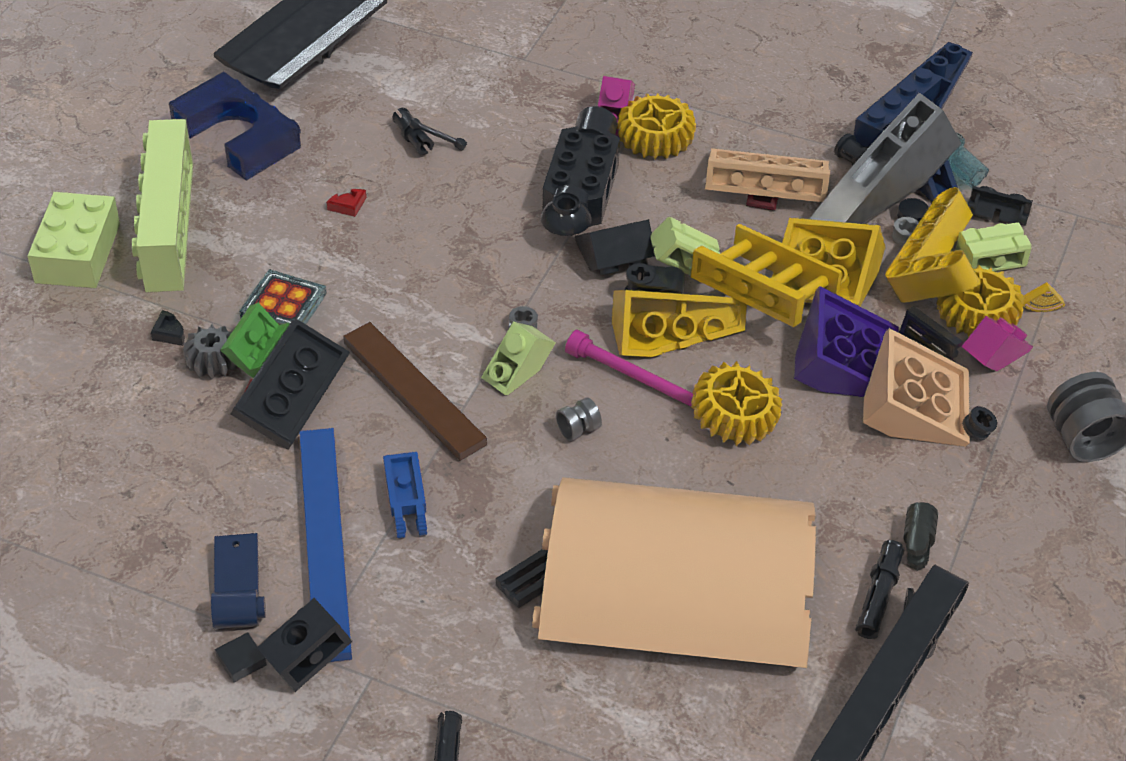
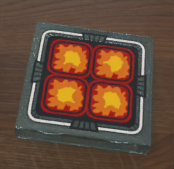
(286, 297)

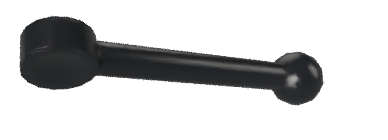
(459, 143)

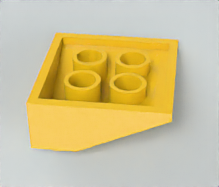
(846, 246)

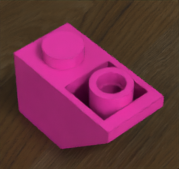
(615, 94)
(997, 343)

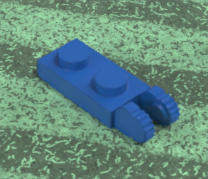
(405, 490)

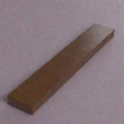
(415, 391)

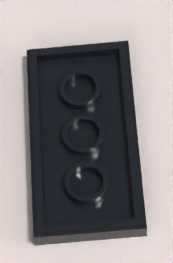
(290, 383)

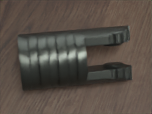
(920, 533)

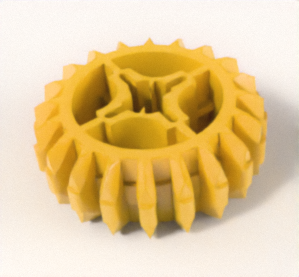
(656, 126)
(990, 297)
(736, 403)

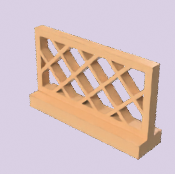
(767, 175)

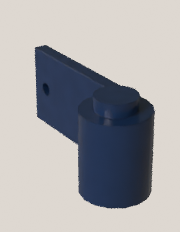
(236, 582)

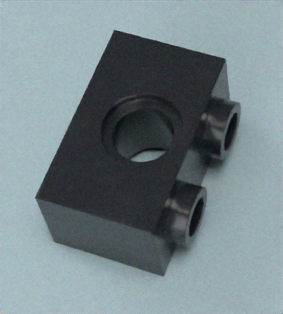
(304, 644)

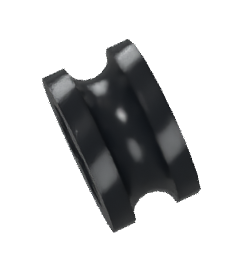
(972, 422)

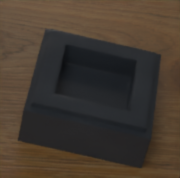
(240, 657)

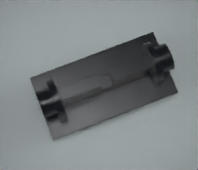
(986, 201)

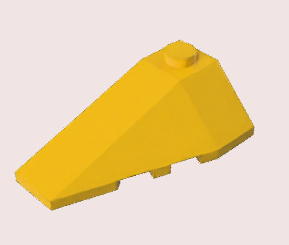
(663, 322)

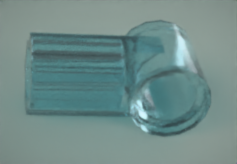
(967, 166)

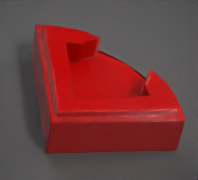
(347, 203)

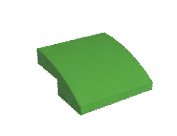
(253, 339)

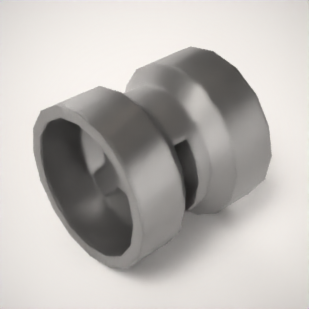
(577, 419)

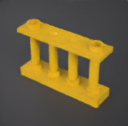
(756, 289)

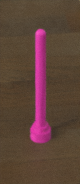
(581, 346)

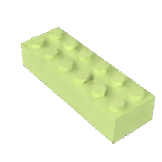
(163, 206)

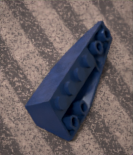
(932, 79)

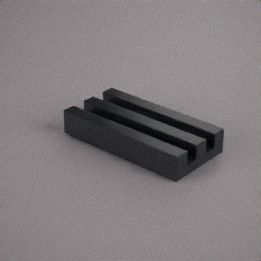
(931, 333)
(521, 575)

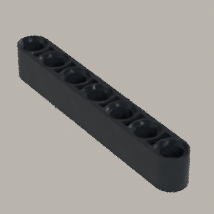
(893, 668)

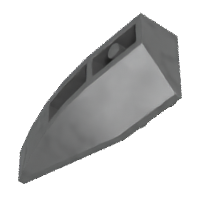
(893, 164)

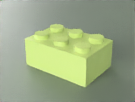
(74, 240)

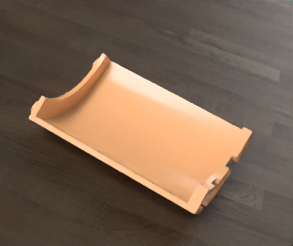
(678, 572)

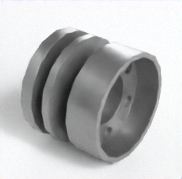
(1089, 416)

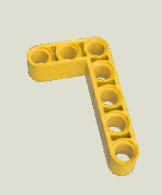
(925, 263)

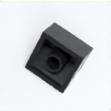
(616, 246)

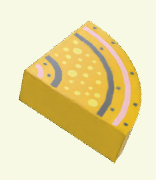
(1043, 299)

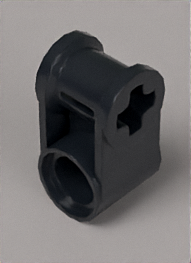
(655, 279)

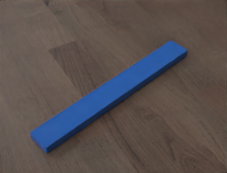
(324, 527)

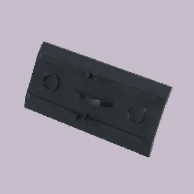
(293, 38)

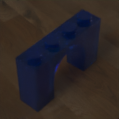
(226, 99)

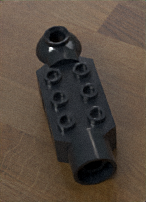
(581, 173)

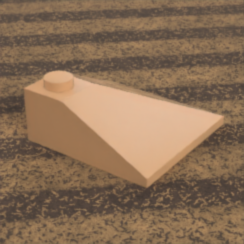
(917, 393)

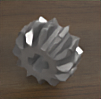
(204, 352)

